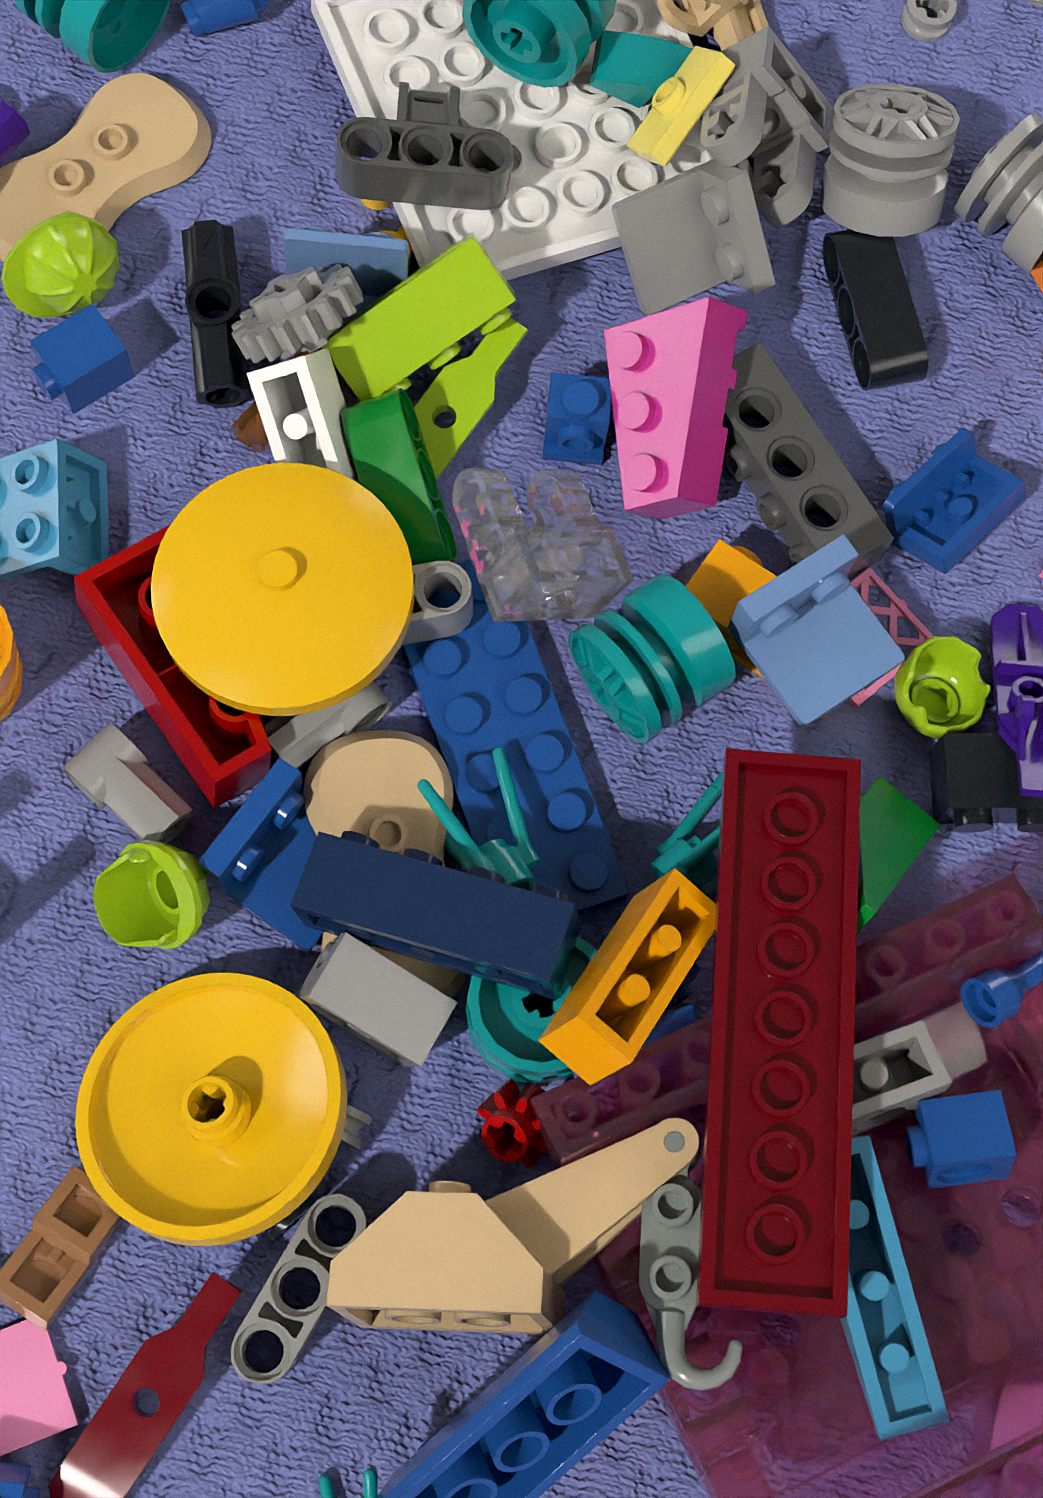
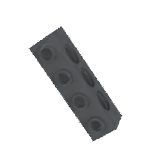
(796, 441)

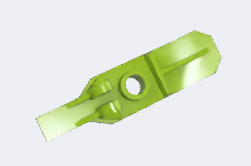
(465, 391)

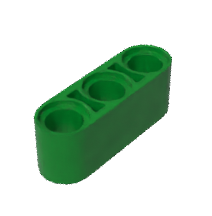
(399, 472)

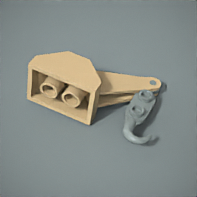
(500, 1262)

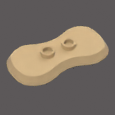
(123, 147)
(371, 788)

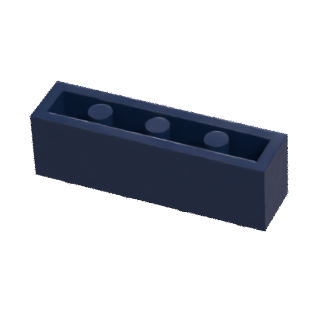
(438, 912)

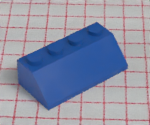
(541, 1410)

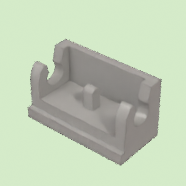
(376, 1001)

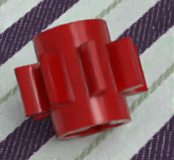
(511, 1124)

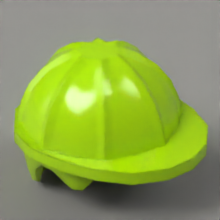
(61, 266)
(151, 896)

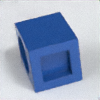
(961, 1139)

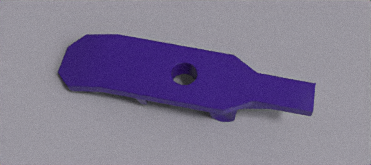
(1018, 689)

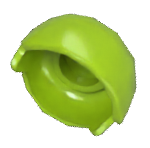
(941, 687)

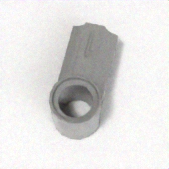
(303, 736)
(118, 776)

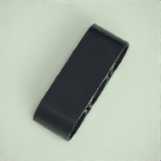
(874, 309)

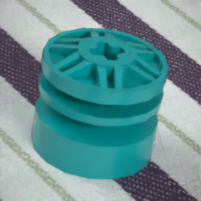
(99, 31)
(652, 657)

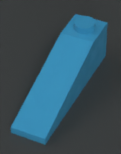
(883, 1313)

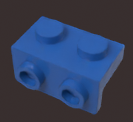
(950, 503)

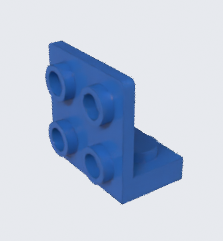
(265, 853)

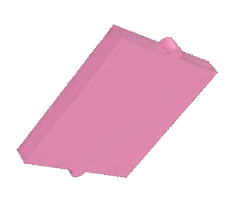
(32, 1388)

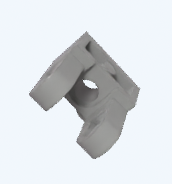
(772, 115)

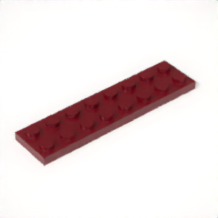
(781, 1037)

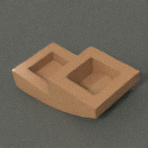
(57, 1250)

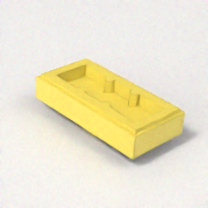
(680, 105)

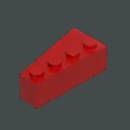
(215, 742)

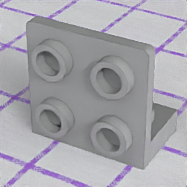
(693, 236)

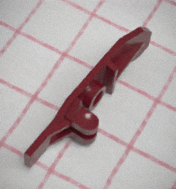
(123, 1436)

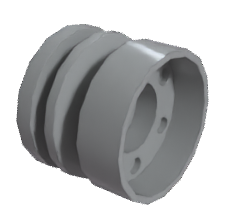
(888, 159)
(1010, 190)

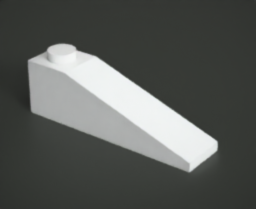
(302, 412)

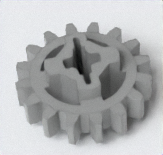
(297, 313)

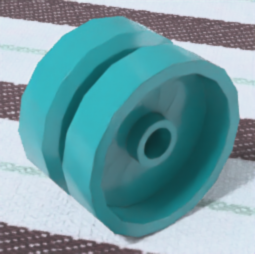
(537, 38)
(510, 1034)

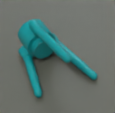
(694, 857)
(506, 860)

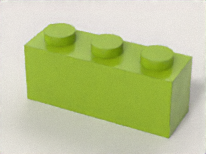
(421, 320)

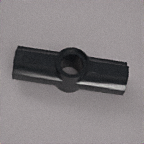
(211, 286)

